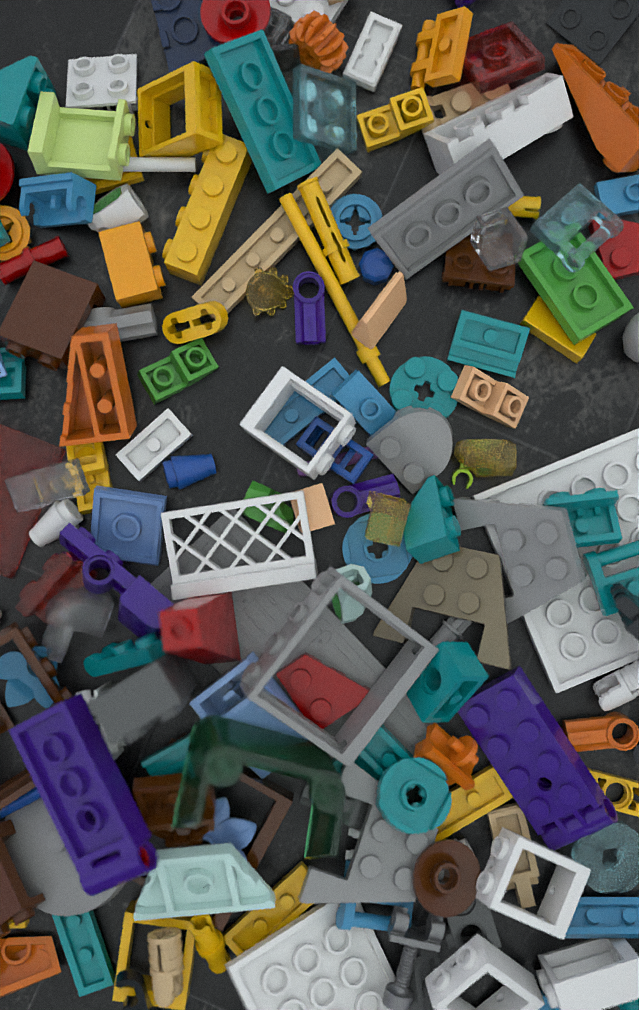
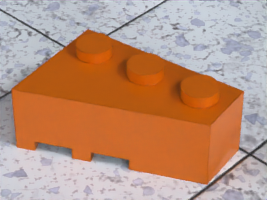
(97, 389)

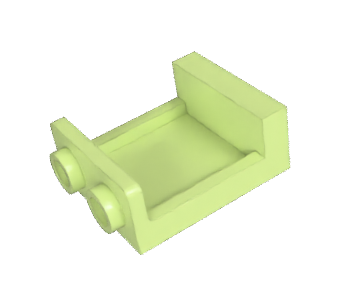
(80, 139)

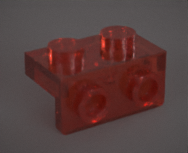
(60, 574)

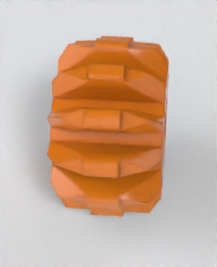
(319, 42)

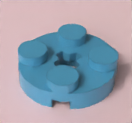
(380, 570)

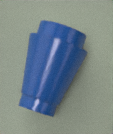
(188, 469)

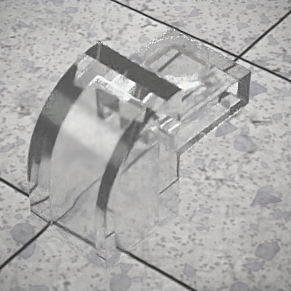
(77, 611)

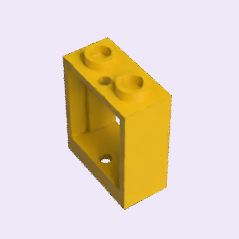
(202, 112)
(125, 953)

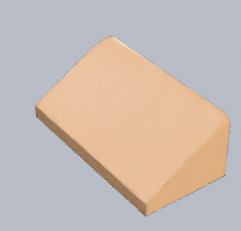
(381, 312)

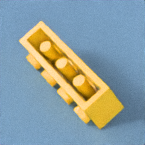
(207, 210)

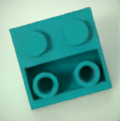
(19, 100)

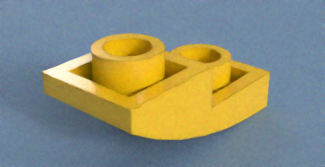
(395, 121)

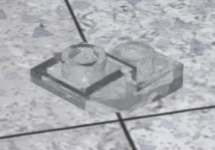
(47, 485)

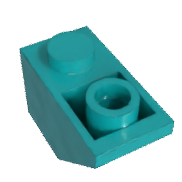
(430, 525)

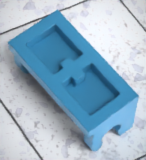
(58, 199)

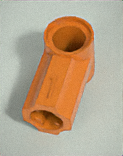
(596, 732)

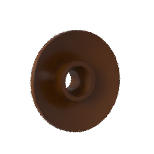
(458, 886)

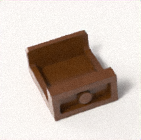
(47, 315)
(14, 901)

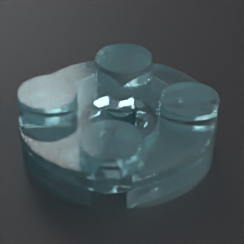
(610, 876)

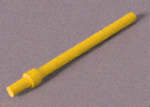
(366, 355)

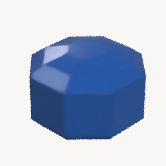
(375, 266)

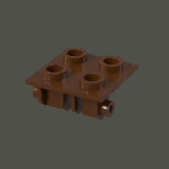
(465, 265)

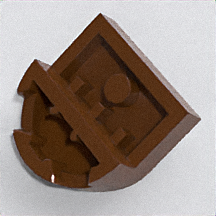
(157, 805)

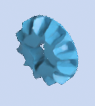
(367, 212)

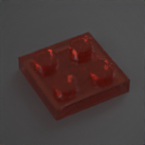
(500, 57)

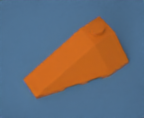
(604, 108)

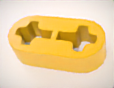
(196, 329)

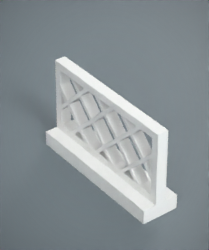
(241, 576)

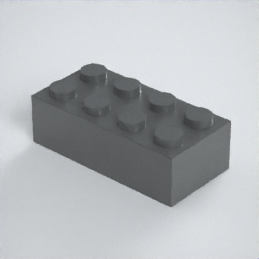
(144, 698)

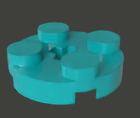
(420, 371)
(433, 789)

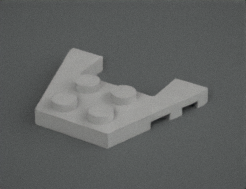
(535, 548)
(381, 859)

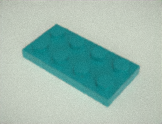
(261, 108)

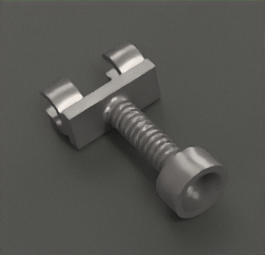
(397, 994)

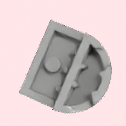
(414, 445)

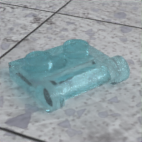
(568, 219)

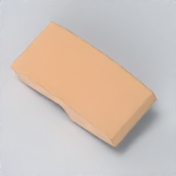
(489, 397)

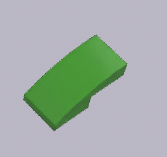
(177, 371)

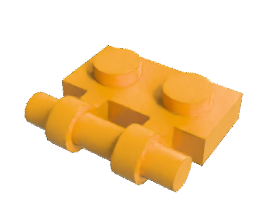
(441, 49)

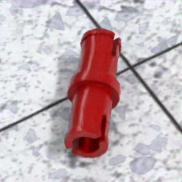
(20, 264)

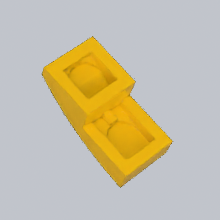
(95, 468)

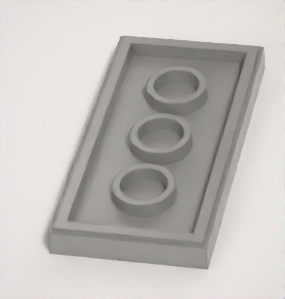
(445, 209)

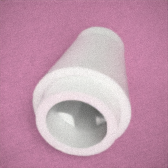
(53, 521)

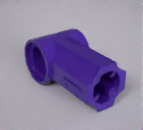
(309, 312)
(385, 484)

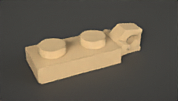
(526, 869)

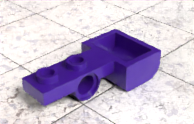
(138, 600)

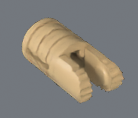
(166, 964)

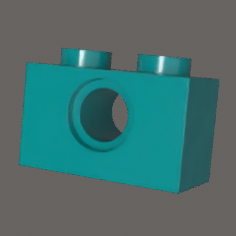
(446, 682)

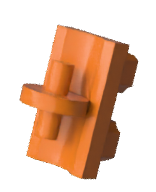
(451, 754)

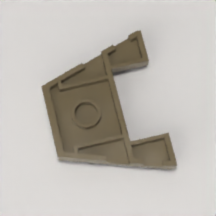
(461, 587)

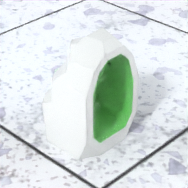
(117, 209)

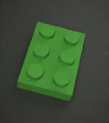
(578, 300)

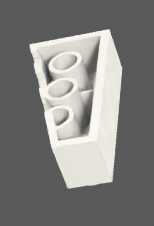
(507, 120)

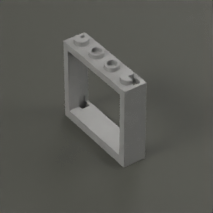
(379, 700)

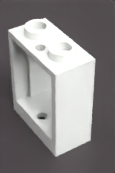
(271, 403)
(561, 895)
(472, 962)
(590, 974)

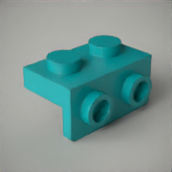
(590, 516)

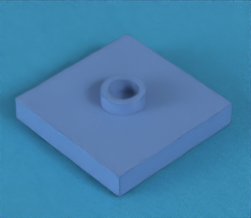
(128, 524)

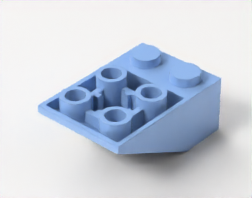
(228, 700)

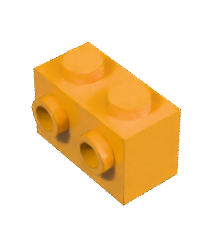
(131, 264)

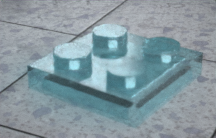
(324, 109)

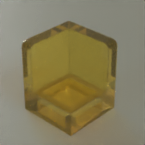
(386, 518)

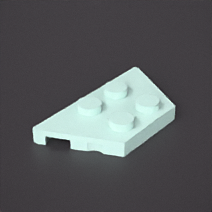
(201, 883)

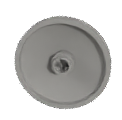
(46, 865)

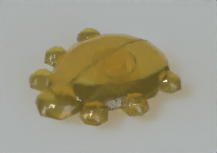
(268, 291)

